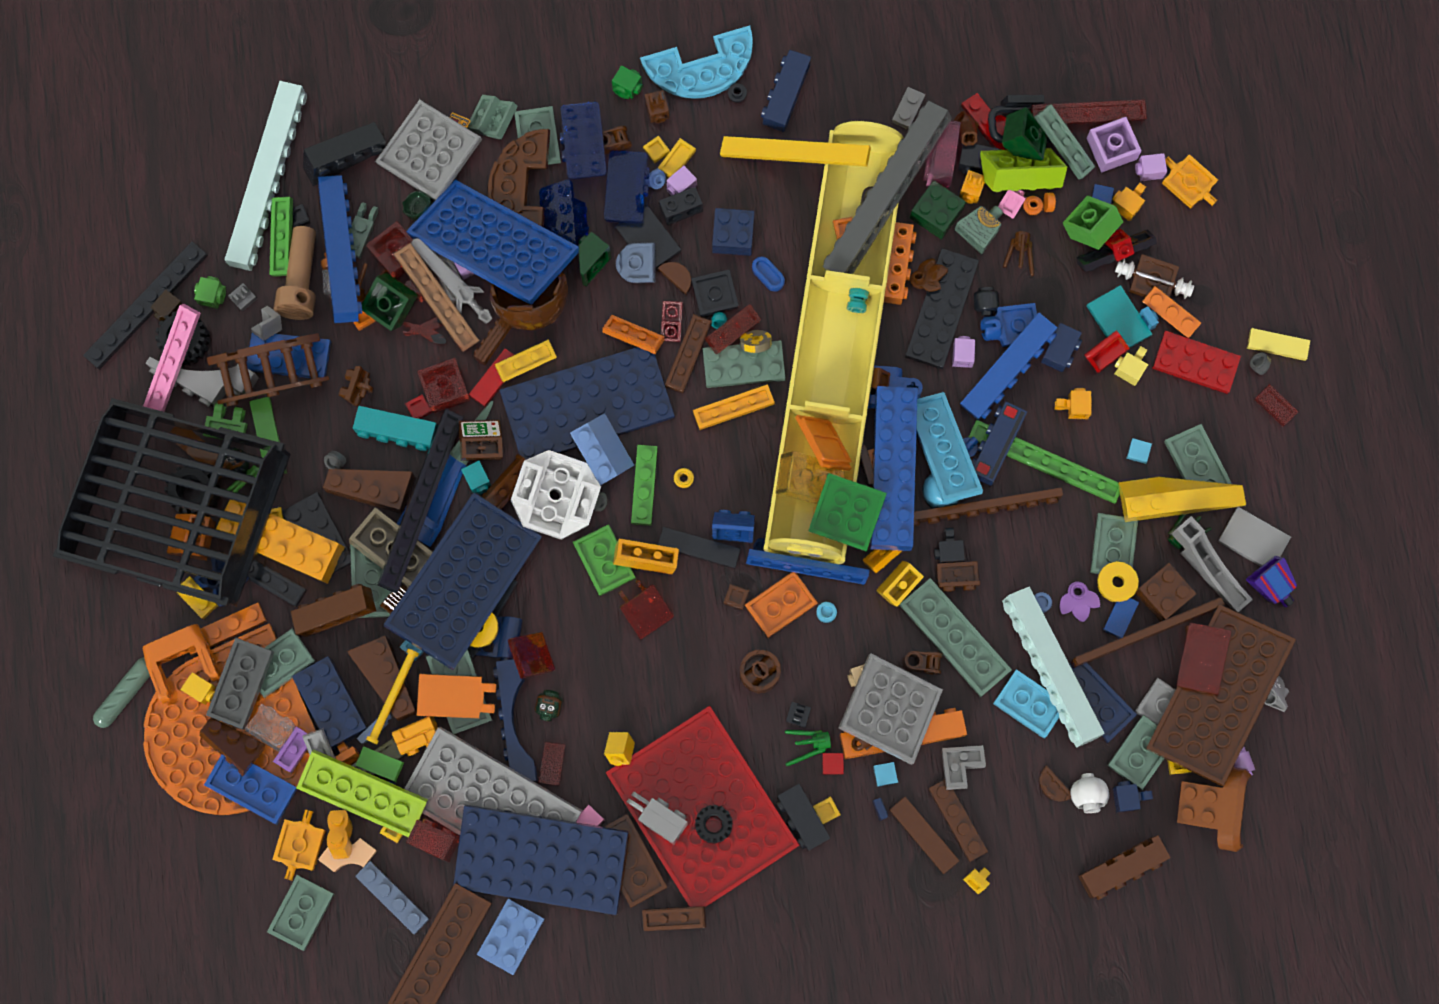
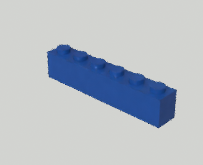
(1009, 366)

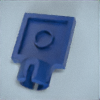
(1008, 323)

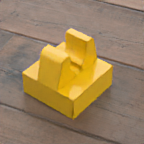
(977, 880)

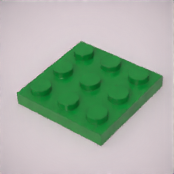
(847, 512)

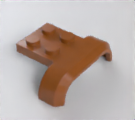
(1216, 807)

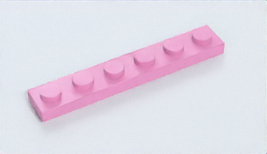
(172, 358)

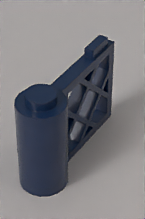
(508, 628)

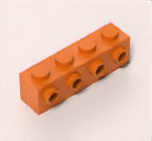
(899, 259)

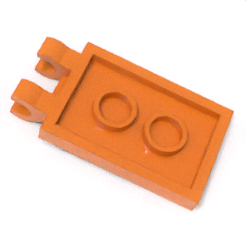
(453, 696)

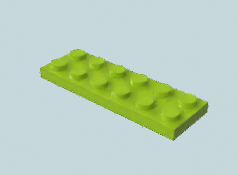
(361, 793)

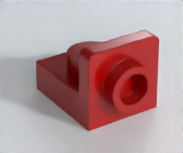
(1120, 244)

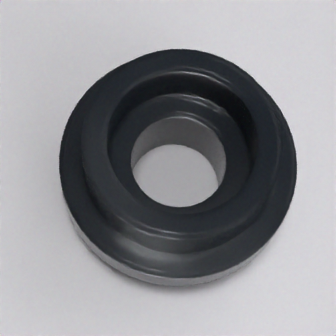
(737, 97)

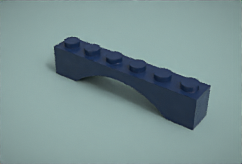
(508, 689)

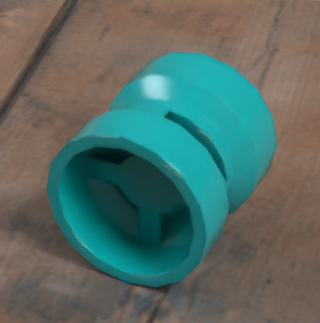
(857, 300)

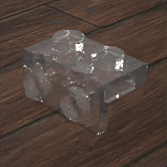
(270, 727)

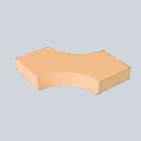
(360, 855)

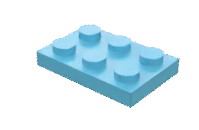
(1028, 704)

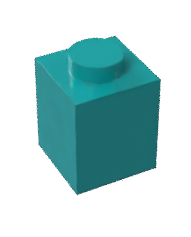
(476, 478)

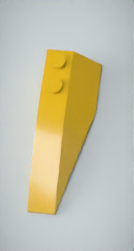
(1172, 496)

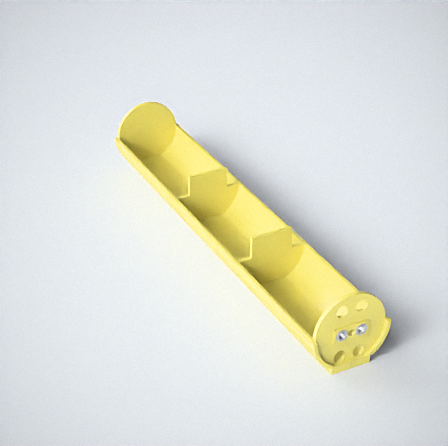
(834, 345)

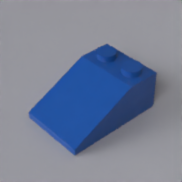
(732, 526)

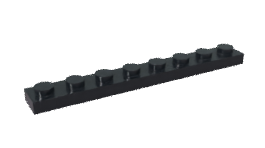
(140, 310)

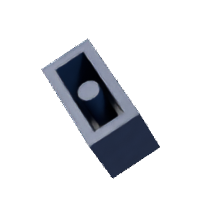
(1060, 349)

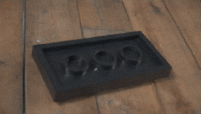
(314, 516)

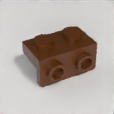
(957, 575)

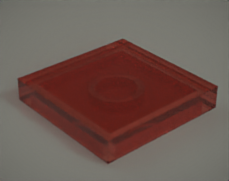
(531, 655)

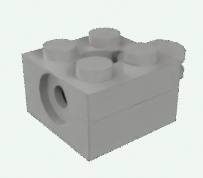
(660, 818)

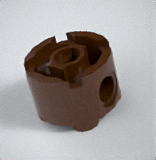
(760, 671)

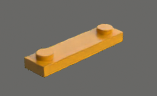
(733, 407)

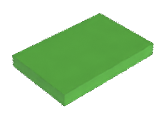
(598, 555)

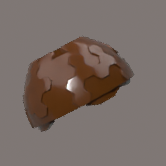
(535, 316)

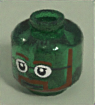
(548, 705)

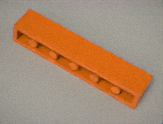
(941, 728)

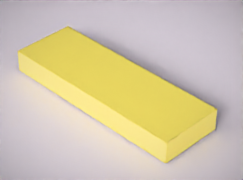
(1278, 344)

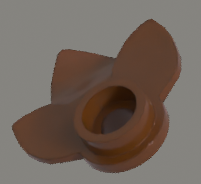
(929, 275)

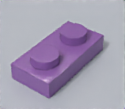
(292, 751)

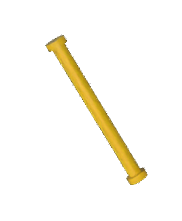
(392, 696)

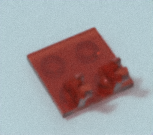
(646, 610)

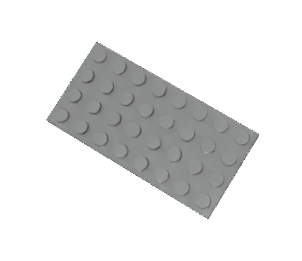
(462, 775)

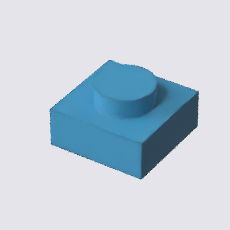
(1149, 317)

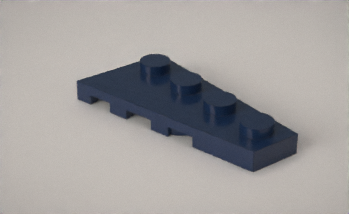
(1106, 704)

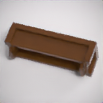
(502, 489)

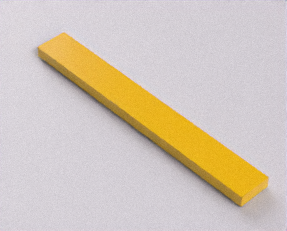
(795, 151)

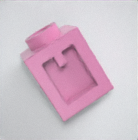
(1012, 202)

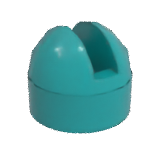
(718, 319)

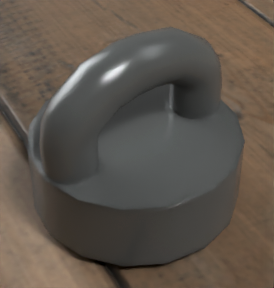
(1260, 363)
(334, 460)
(601, 502)

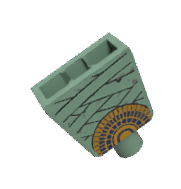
(980, 227)

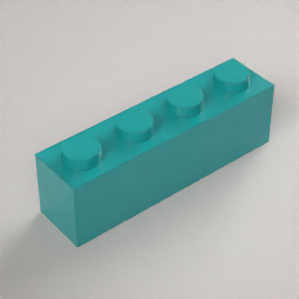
(394, 427)

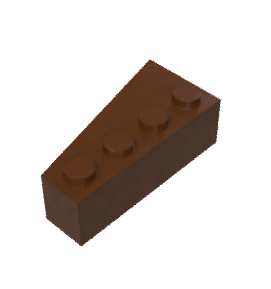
(372, 487)
(381, 669)
(1123, 867)

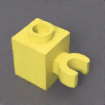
(1131, 367)

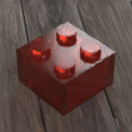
(387, 244)
(443, 385)
(432, 840)

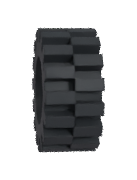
(704, 833)

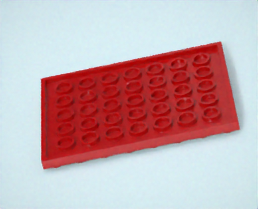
(697, 769)

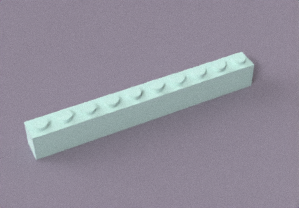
(265, 176)

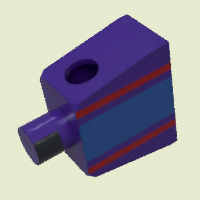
(1274, 581)

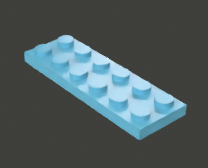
(945, 449)

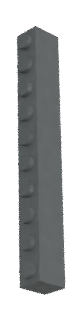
(888, 189)

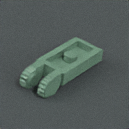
(362, 229)

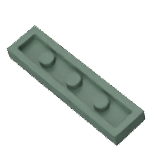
(1064, 141)

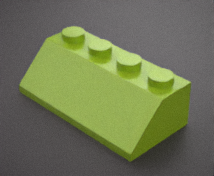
(1015, 173)

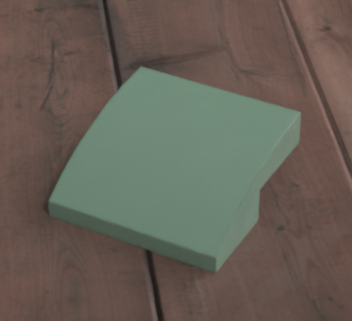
(492, 116)

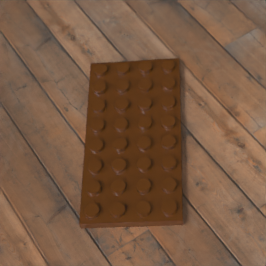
(1209, 729)

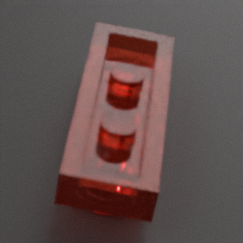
(732, 329)

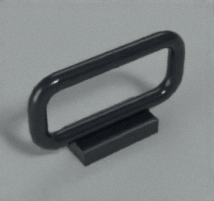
(1011, 104)

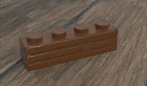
(492, 342)

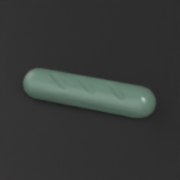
(121, 694)

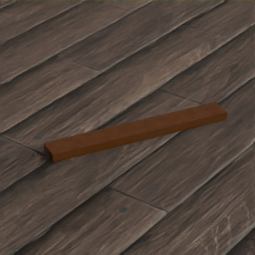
(1146, 632)

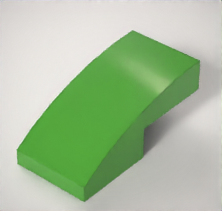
(379, 764)

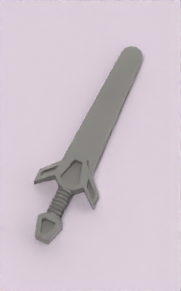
(463, 293)

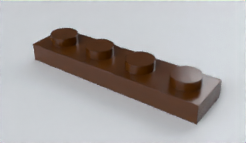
(958, 821)

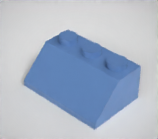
(602, 449)

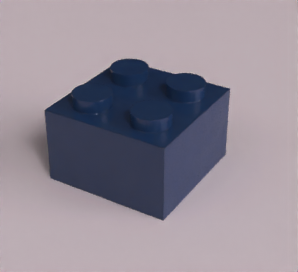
(733, 231)

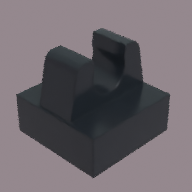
(798, 714)

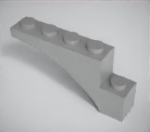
(207, 384)
(1208, 564)

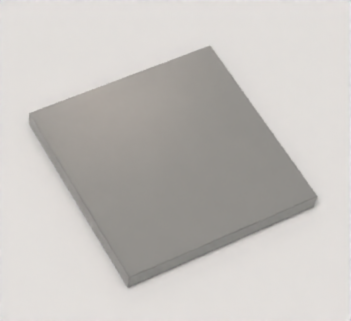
(428, 150)
(890, 709)

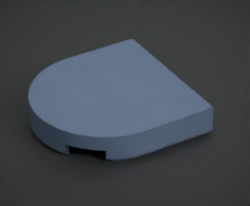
(637, 263)

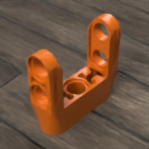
(174, 646)

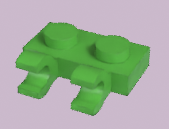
(217, 420)

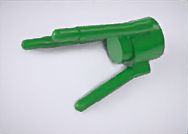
(819, 739)

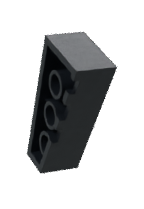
(342, 152)

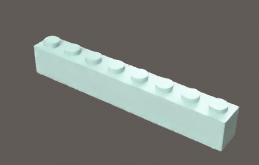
(1052, 667)

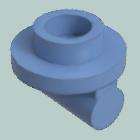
(656, 179)

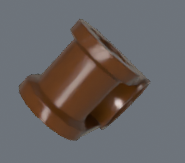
(613, 139)
(925, 661)

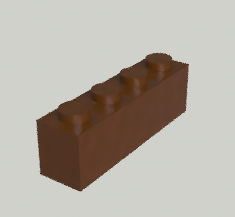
(333, 610)

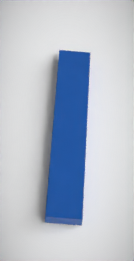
(807, 566)

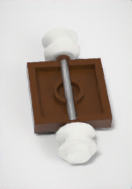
(1152, 273)

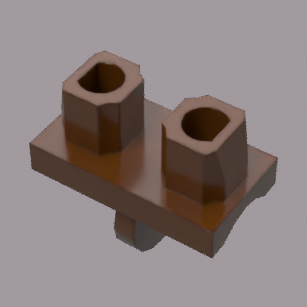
(358, 385)

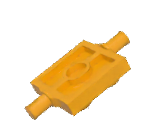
(1190, 181)
(298, 845)

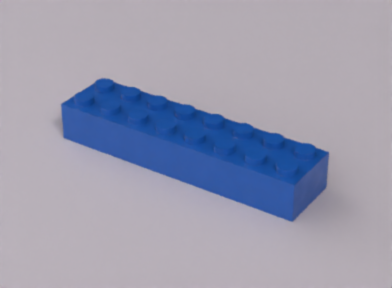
(895, 466)

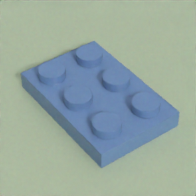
(510, 936)

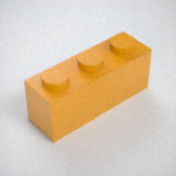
(645, 556)

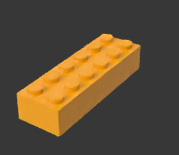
(291, 544)

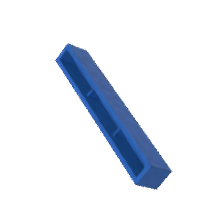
(338, 249)

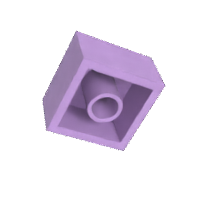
(1113, 144)

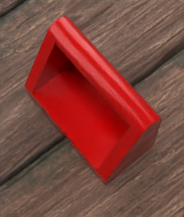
(1107, 351)

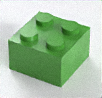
(1093, 222)

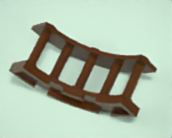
(262, 351)

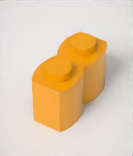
(339, 834)

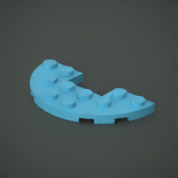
(706, 75)

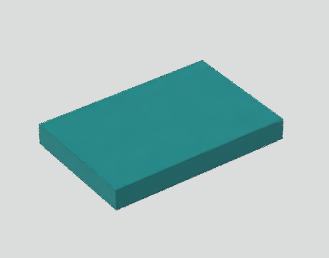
(1117, 312)

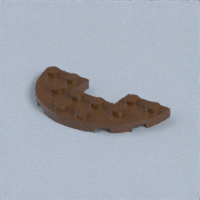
(510, 173)

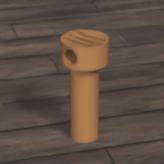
(295, 298)

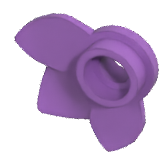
(1080, 604)

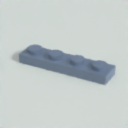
(392, 897)

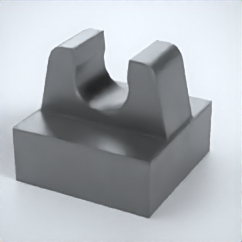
(242, 297)

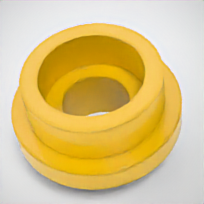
(686, 472)

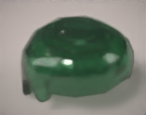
(416, 204)

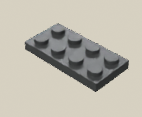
(240, 683)

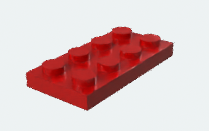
(1196, 362)

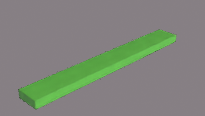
(1055, 466)

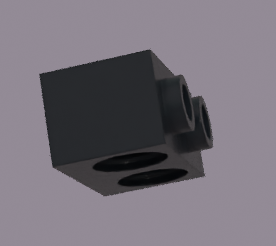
(681, 206)

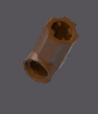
(968, 128)

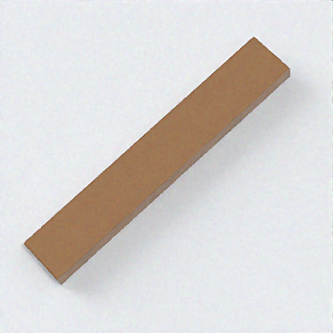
(436, 297)

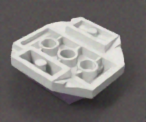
(561, 474)

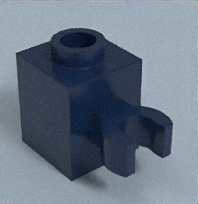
(1128, 798)

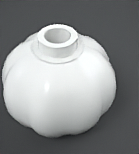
(1089, 793)

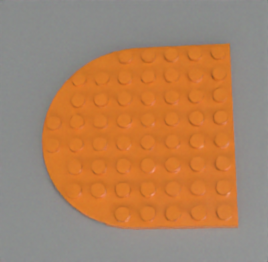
(185, 760)

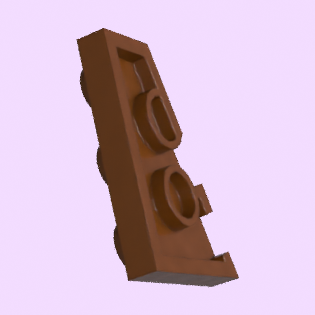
(234, 745)

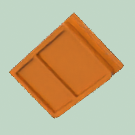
(824, 442)

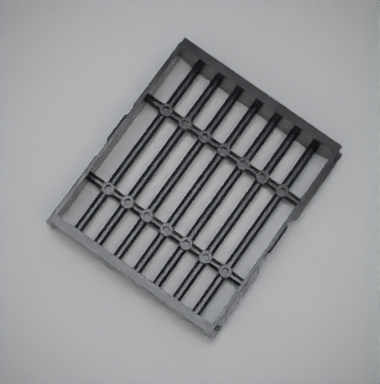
(250, 523)

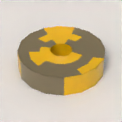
(755, 341)

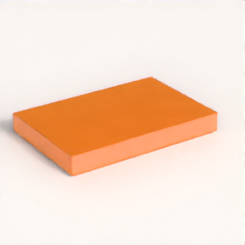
(781, 604)

